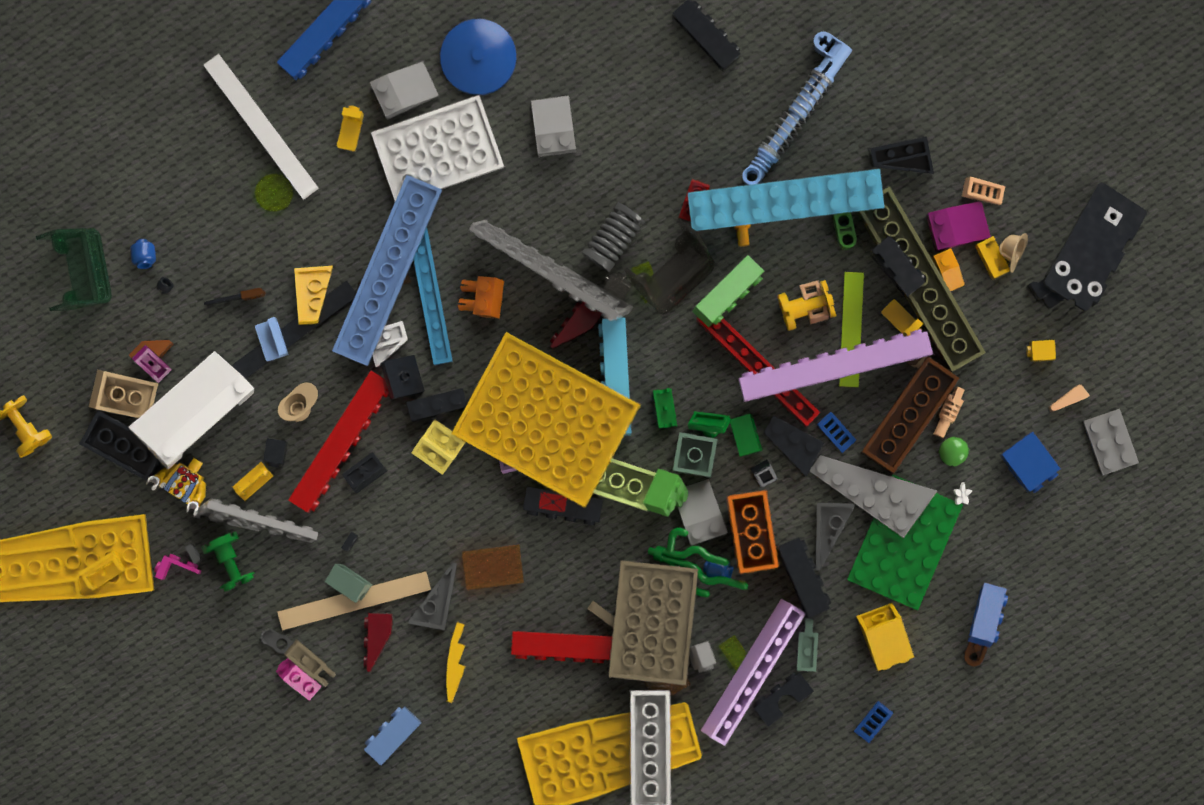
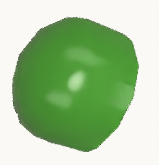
(954, 451)

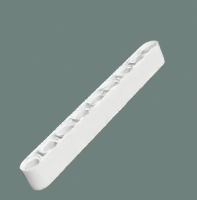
(261, 126)

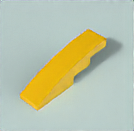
(454, 669)

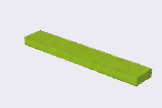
(851, 319)

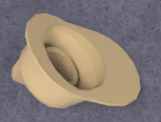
(1013, 248)
(298, 403)

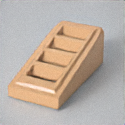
(981, 197)
(816, 317)
(1076, 394)

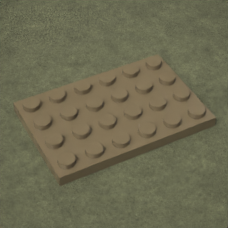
(653, 622)

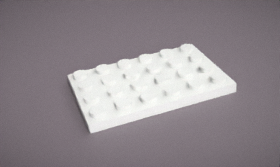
(439, 146)

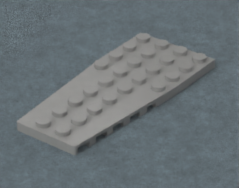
(561, 276)

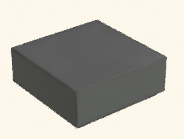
(193, 553)

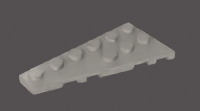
(251, 520)

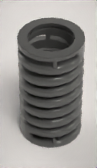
(608, 234)

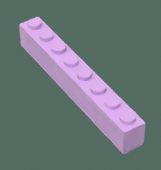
(753, 672)

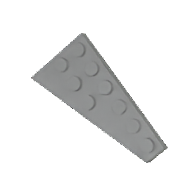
(883, 497)

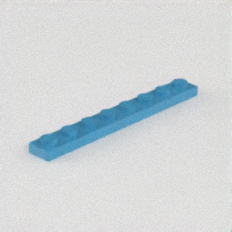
(432, 302)

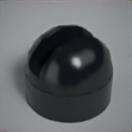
(162, 285)

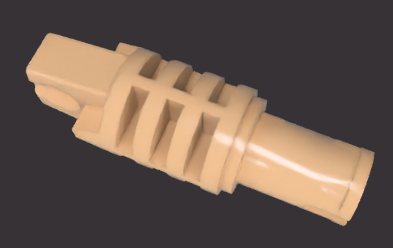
(949, 411)

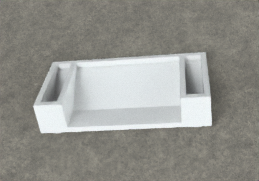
(191, 409)

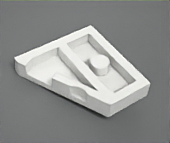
(390, 341)

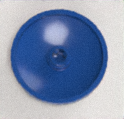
(478, 57)

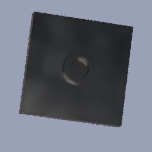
(402, 377)

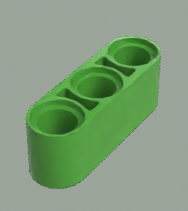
(844, 231)

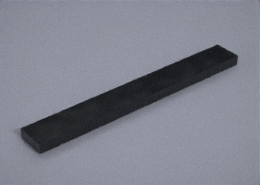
(293, 331)

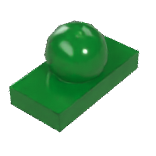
(709, 423)

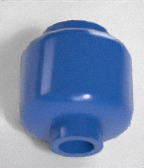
(143, 254)
(713, 570)

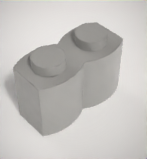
(702, 657)

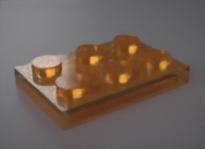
(493, 567)

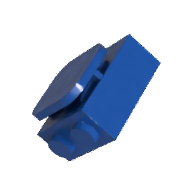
(1030, 463)

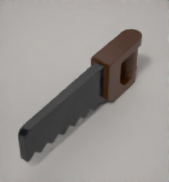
(245, 295)

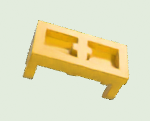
(991, 257)
(102, 571)

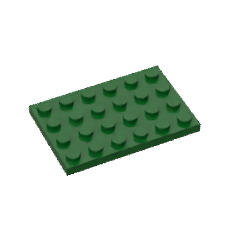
(905, 565)

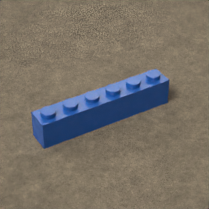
(320, 36)

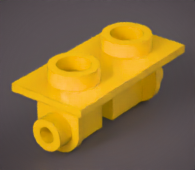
(252, 481)

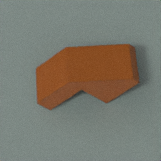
(159, 347)

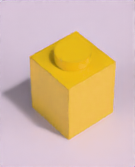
(1041, 350)

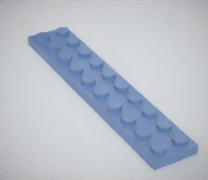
(387, 270)

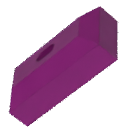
(157, 369)

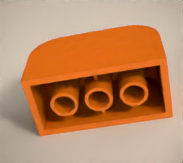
(752, 532)

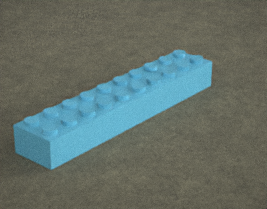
(786, 200)

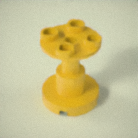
(798, 307)
(25, 432)

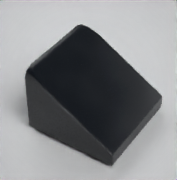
(764, 473)

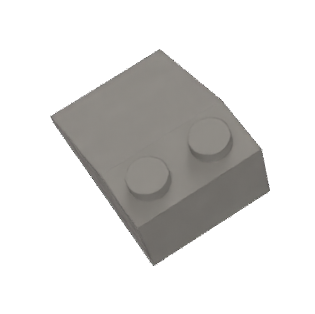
(404, 89)
(553, 126)
(701, 514)

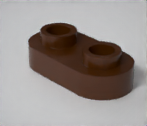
(975, 648)

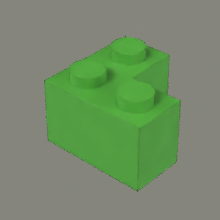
(665, 493)

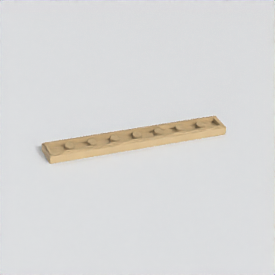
(341, 604)

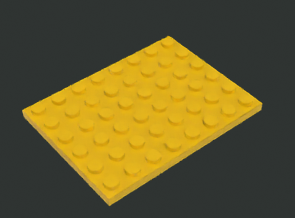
(545, 419)

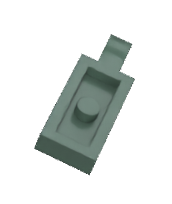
(807, 648)

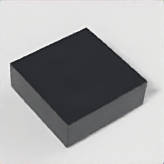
(350, 541)

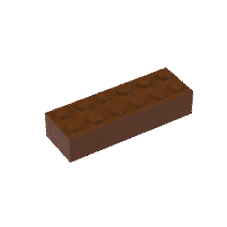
(910, 415)

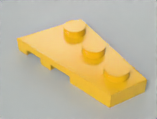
(311, 292)

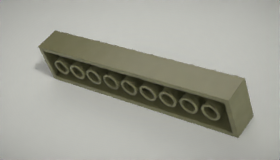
(933, 300)

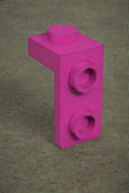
(162, 567)
(298, 679)

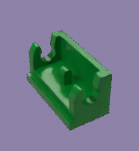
(664, 408)
(746, 435)

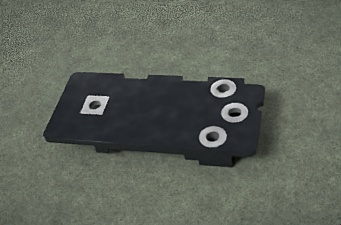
(1094, 247)

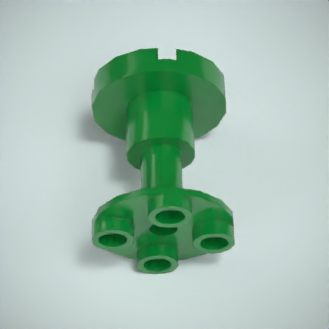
(225, 554)

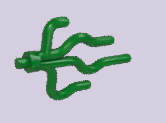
(674, 558)

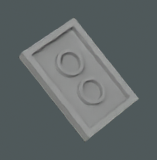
(1110, 442)

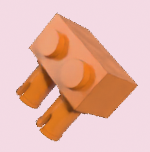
(487, 297)

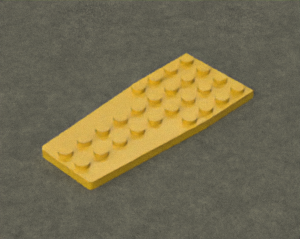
(49, 561)
(595, 756)

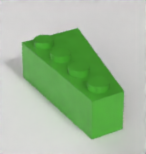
(728, 291)

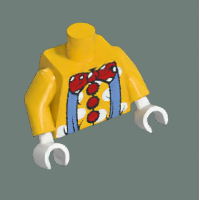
(182, 483)

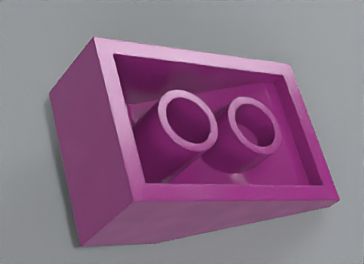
(957, 226)

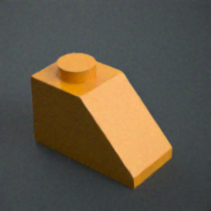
(949, 269)

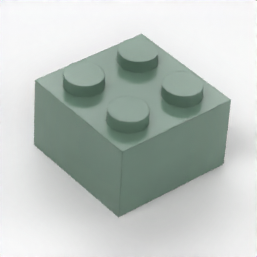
(694, 455)

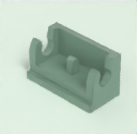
(348, 582)

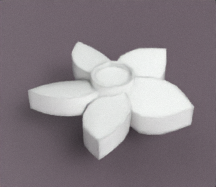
(961, 494)

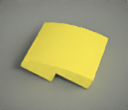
(438, 447)

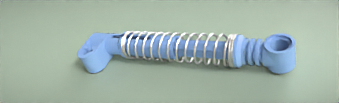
(801, 106)

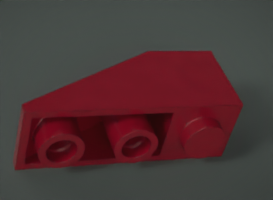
(580, 323)
(379, 632)

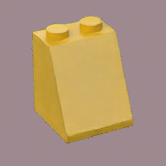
(885, 636)

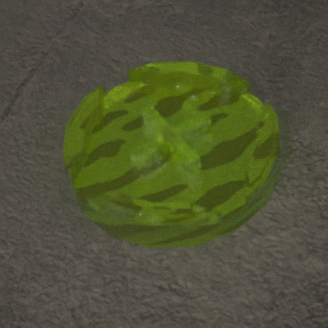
(274, 192)

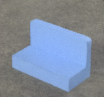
(271, 339)

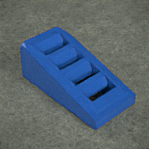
(825, 420)
(885, 710)

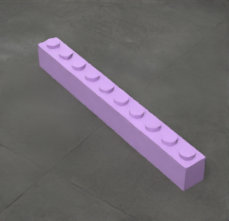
(835, 366)

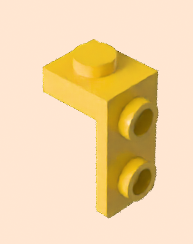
(350, 128)
(901, 318)

